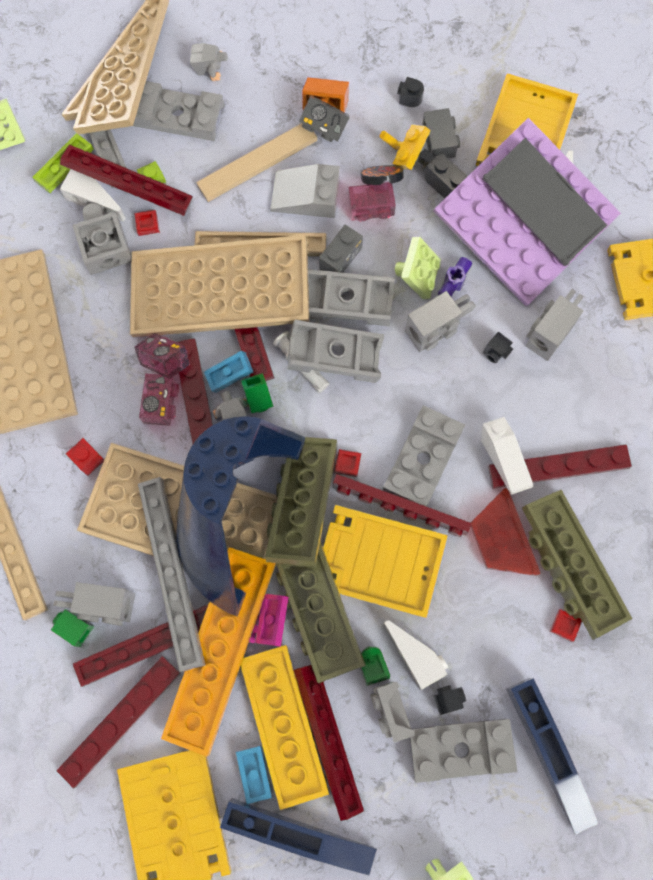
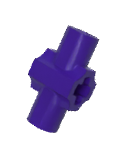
(458, 272)

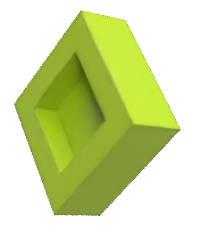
(152, 171)

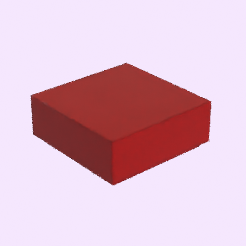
(147, 222)
(347, 463)
(565, 625)

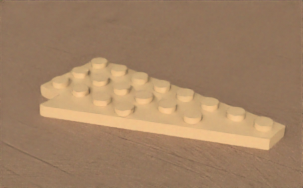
(116, 85)

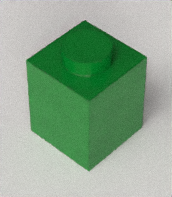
(257, 393)
(70, 628)

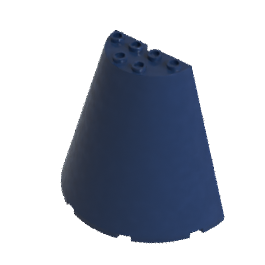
(206, 495)

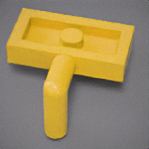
(408, 149)

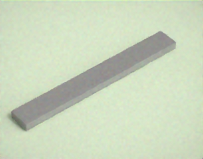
(171, 575)

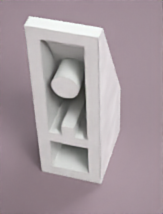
(86, 190)
(506, 455)
(419, 659)

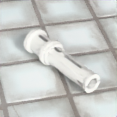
(313, 377)

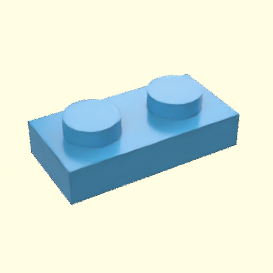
(228, 371)
(254, 774)

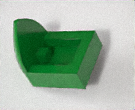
(376, 667)

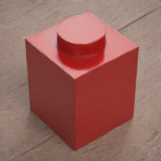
(85, 457)

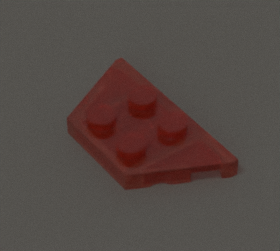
(502, 537)

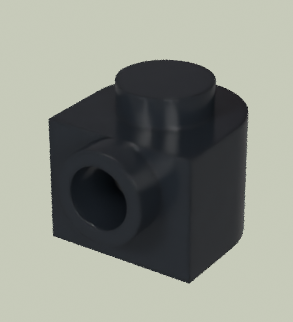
(411, 92)
(498, 348)
(449, 700)

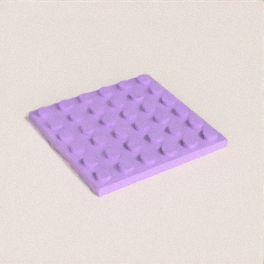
(499, 234)

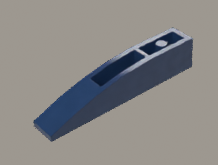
(552, 754)
(297, 837)

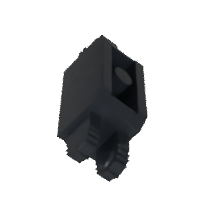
(440, 172)

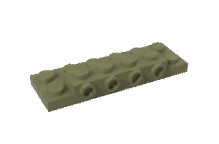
(301, 504)
(574, 565)
(320, 618)

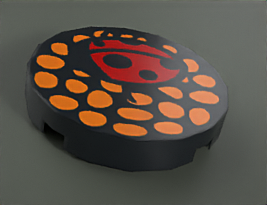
(379, 174)

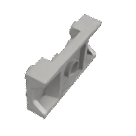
(198, 115)
(370, 302)
(312, 350)
(434, 436)
(394, 718)
(488, 750)

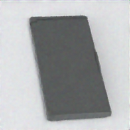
(544, 201)

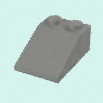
(306, 190)

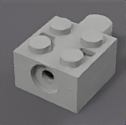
(101, 240)
(437, 320)
(554, 325)
(97, 602)

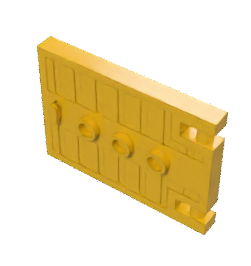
(523, 100)
(634, 276)
(384, 560)
(173, 818)

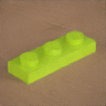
(52, 172)

